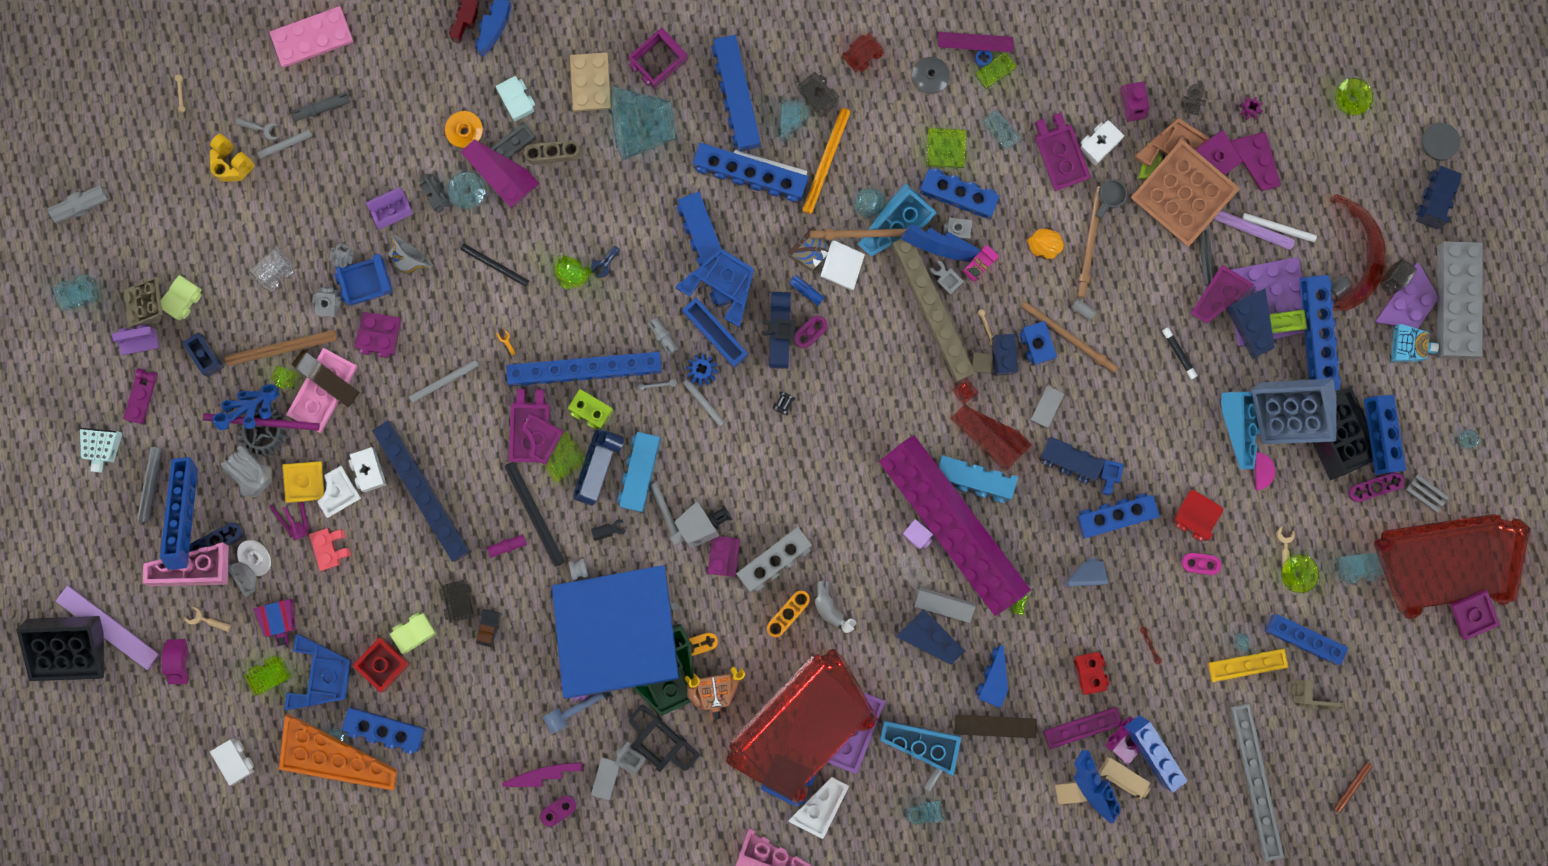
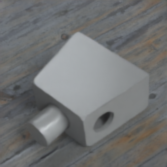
(694, 527)

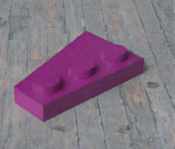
(1258, 160)
(1220, 293)

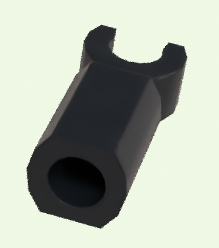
(606, 530)

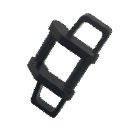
(667, 731)

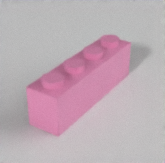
(760, 852)

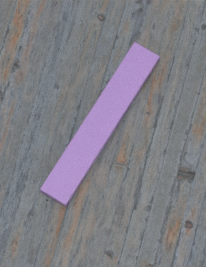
(113, 631)

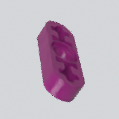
(1364, 496)

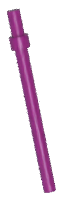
(272, 422)

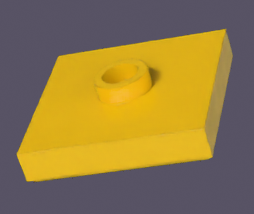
(303, 481)

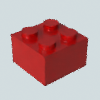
(381, 664)

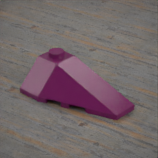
(503, 175)

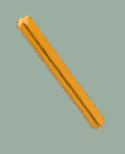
(826, 160)

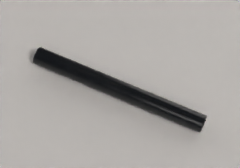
(495, 265)

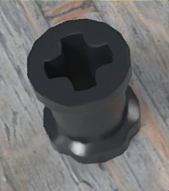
(783, 403)
(716, 519)

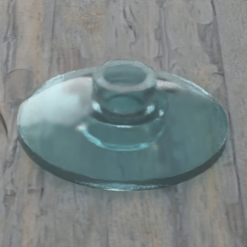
(463, 181)

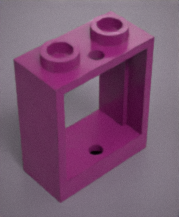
(668, 41)

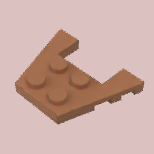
(1169, 139)

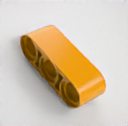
(791, 604)

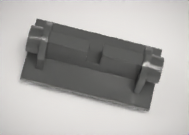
(431, 184)

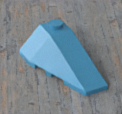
(903, 209)
(1242, 426)

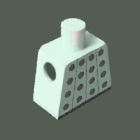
(99, 446)

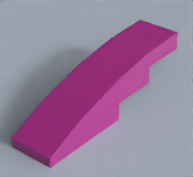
(536, 777)

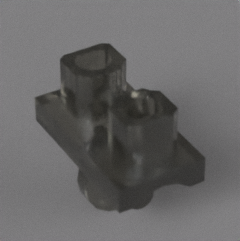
(1193, 100)

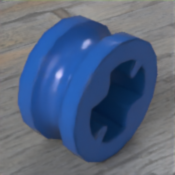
(979, 62)

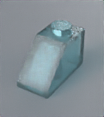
(792, 117)

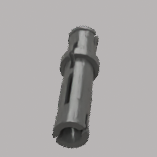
(313, 109)

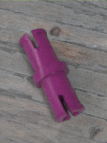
(506, 546)

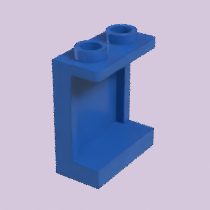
(363, 281)

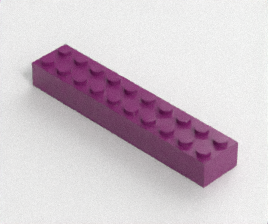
(954, 525)

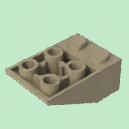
(143, 303)

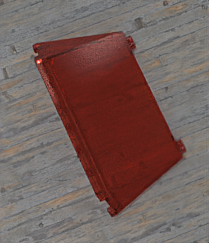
(1452, 561)
(802, 727)

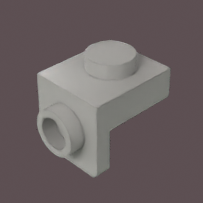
(629, 759)

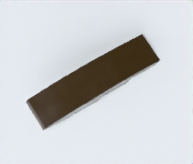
(995, 726)

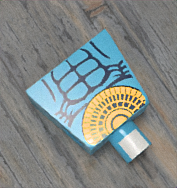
(1411, 344)

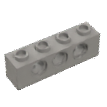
(795, 538)

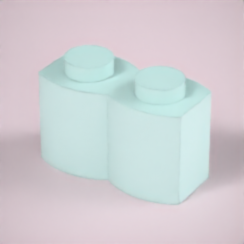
(515, 98)

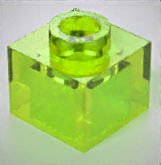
(283, 377)

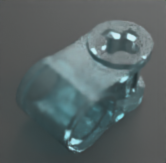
(926, 813)

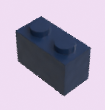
(203, 354)
(1004, 355)

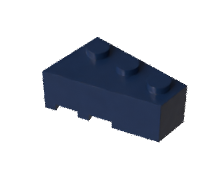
(1438, 197)
(1071, 461)
(931, 638)

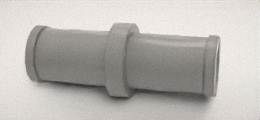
(663, 336)

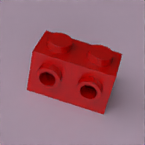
(1091, 673)

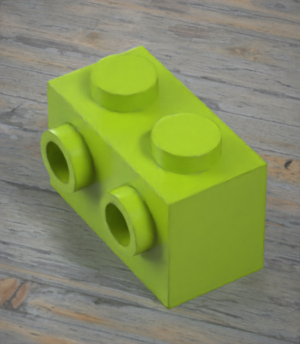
(590, 409)

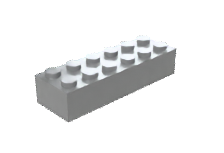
(1459, 300)

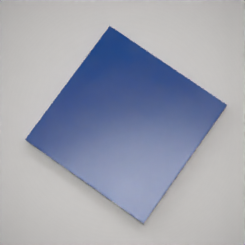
(615, 632)

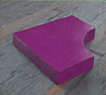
(542, 437)

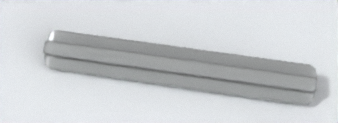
(149, 484)

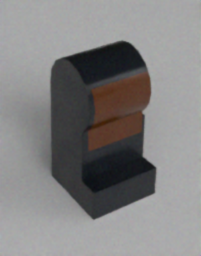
(488, 627)

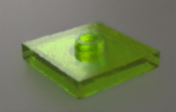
(946, 148)

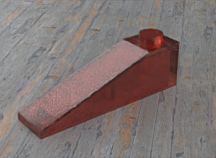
(997, 440)

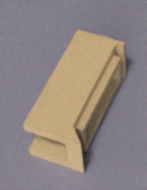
(1124, 778)

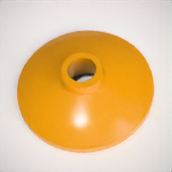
(459, 121)

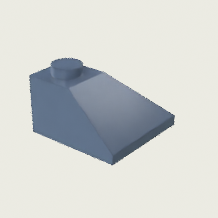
(1088, 574)

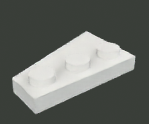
(821, 808)

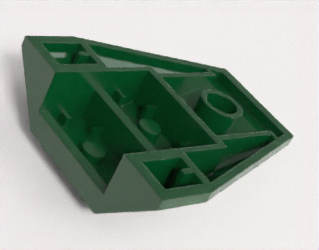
(671, 694)

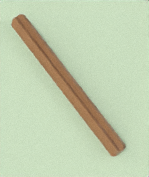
(280, 348)

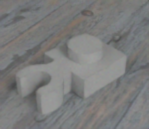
(948, 279)

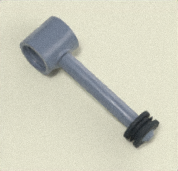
(557, 720)

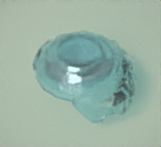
(869, 202)

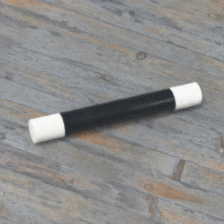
(1179, 352)

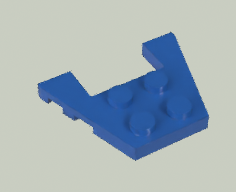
(726, 276)
(327, 676)

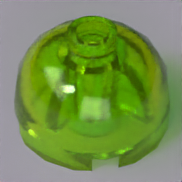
(571, 272)

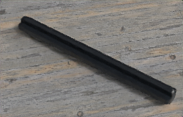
(534, 514)

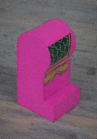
(980, 263)

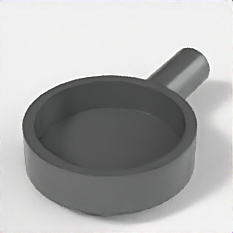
(1111, 195)

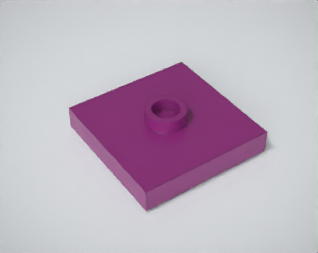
(1220, 152)
(1474, 614)

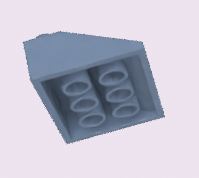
(1296, 411)

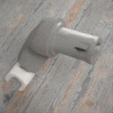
(827, 610)

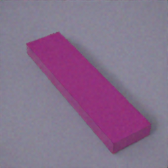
(975, 42)
(1082, 728)

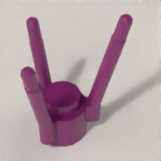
(295, 530)

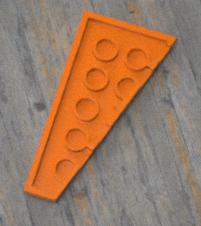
(321, 755)

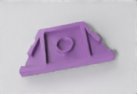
(1411, 303)

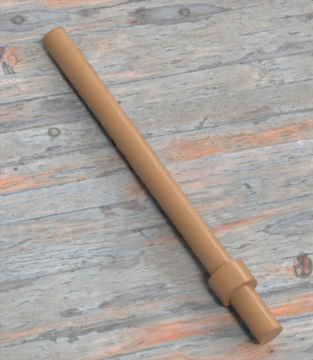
(829, 234)
(1084, 277)
(1100, 358)

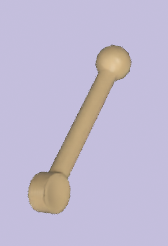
(179, 79)
(981, 313)

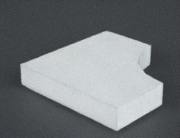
(338, 492)

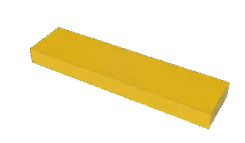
(1248, 665)

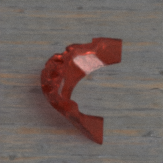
(1374, 257)

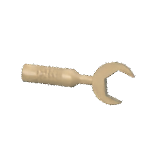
(1285, 553)
(211, 622)

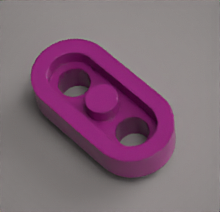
(810, 332)
(558, 811)

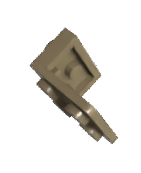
(1304, 695)

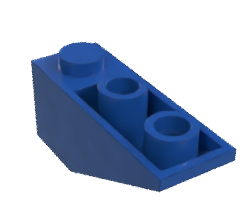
(995, 684)

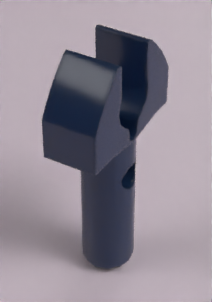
(604, 263)

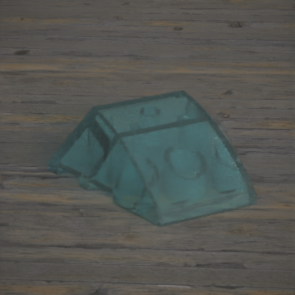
(640, 122)

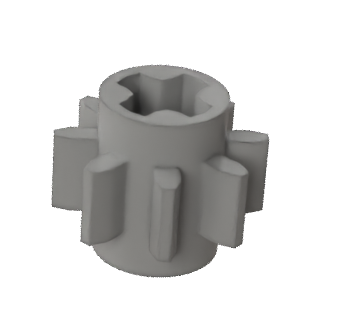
(341, 255)

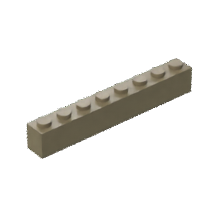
(933, 310)

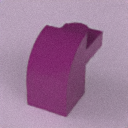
(174, 661)

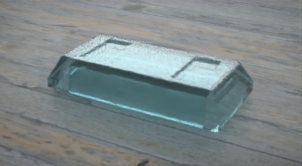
(1001, 130)

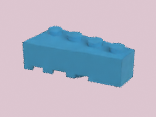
(978, 479)
(925, 744)

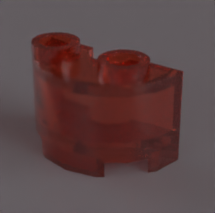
(863, 51)

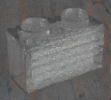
(272, 269)

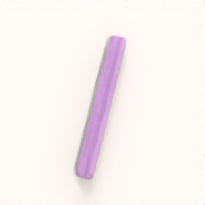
(1255, 230)

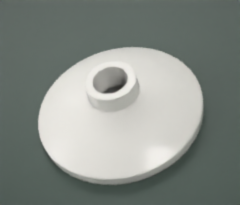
(255, 556)

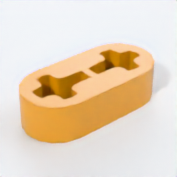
(698, 639)

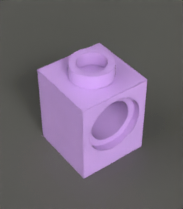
(918, 535)

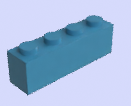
(639, 473)

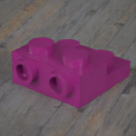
(377, 334)

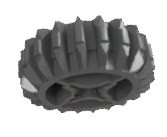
(259, 438)

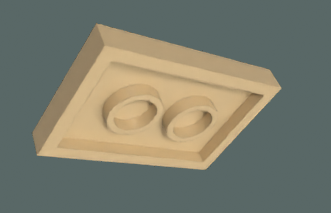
(590, 82)

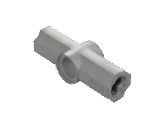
(78, 204)

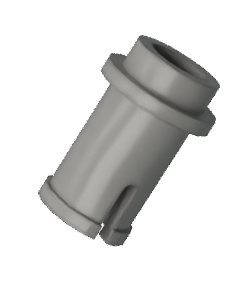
(1083, 309)

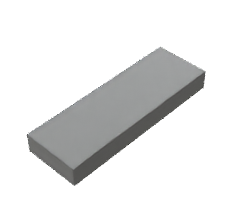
(945, 605)

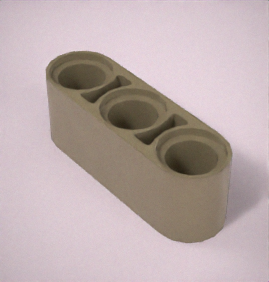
(544, 148)

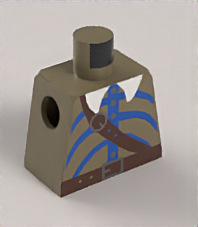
(810, 252)

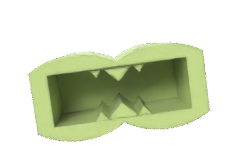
(180, 298)
(413, 633)

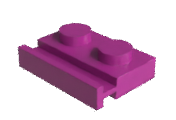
(723, 556)

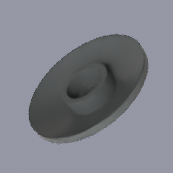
(927, 83)

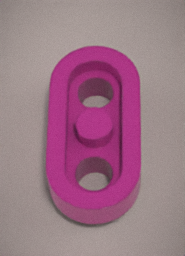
(1200, 564)

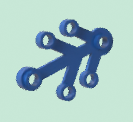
(266, 395)

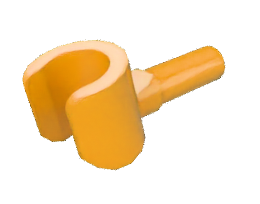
(505, 339)

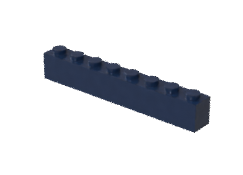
(421, 491)

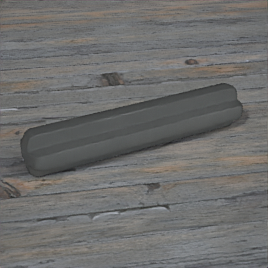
(1206, 257)

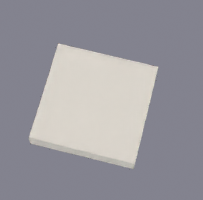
(842, 265)

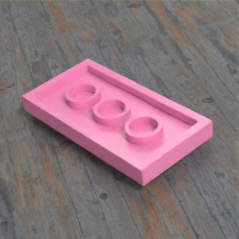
(311, 36)
(312, 401)

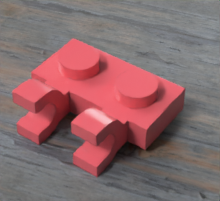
(324, 548)

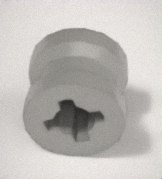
(578, 569)

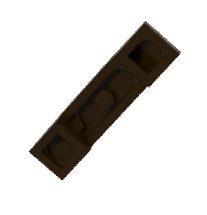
(325, 378)

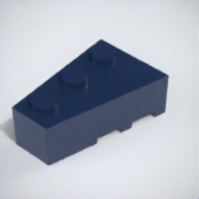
(1253, 323)

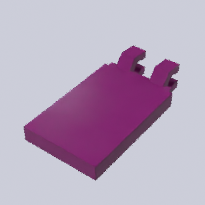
(1061, 153)
(519, 442)

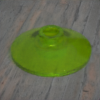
(1357, 88)
(1308, 573)

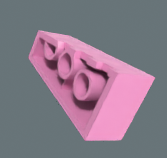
(204, 567)

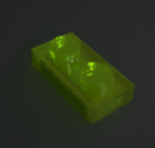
(995, 70)

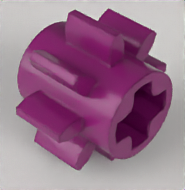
(1250, 113)

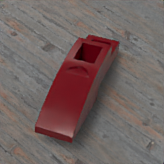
(466, 17)

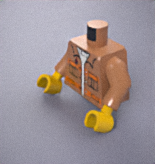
(713, 691)

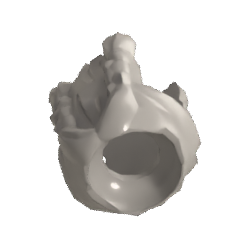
(247, 472)

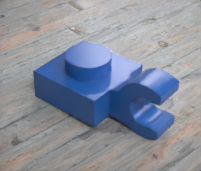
(1112, 474)

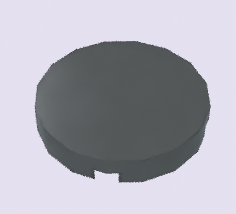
(1440, 141)

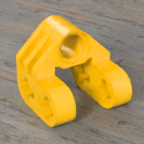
(241, 163)

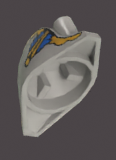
(406, 257)

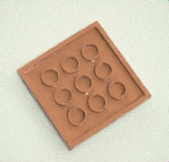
(1185, 193)

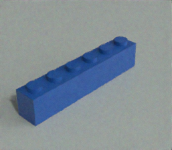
(737, 93)
(703, 235)

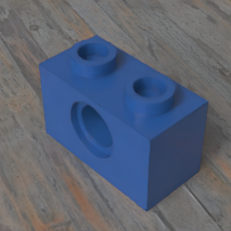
(1038, 332)

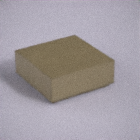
(982, 362)

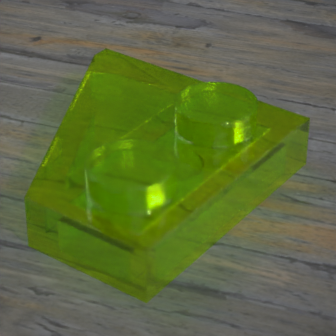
(564, 458)

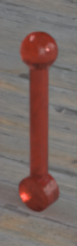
(1157, 660)

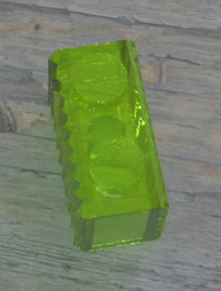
(267, 676)

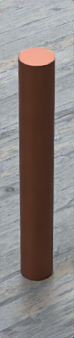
(1352, 787)

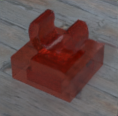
(965, 391)

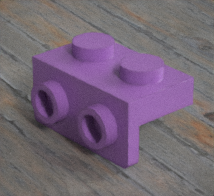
(389, 208)
(136, 340)

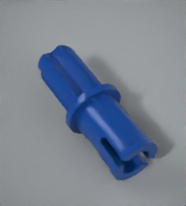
(806, 290)

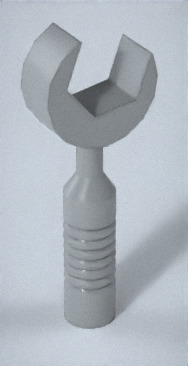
(254, 126)

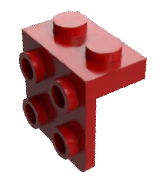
(1197, 516)

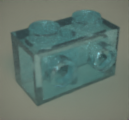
(76, 293)
(1359, 567)

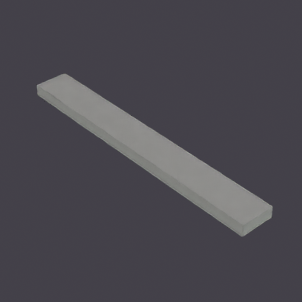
(1257, 782)

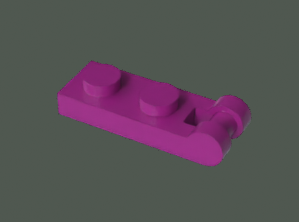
(140, 396)

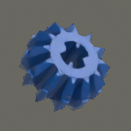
(699, 376)

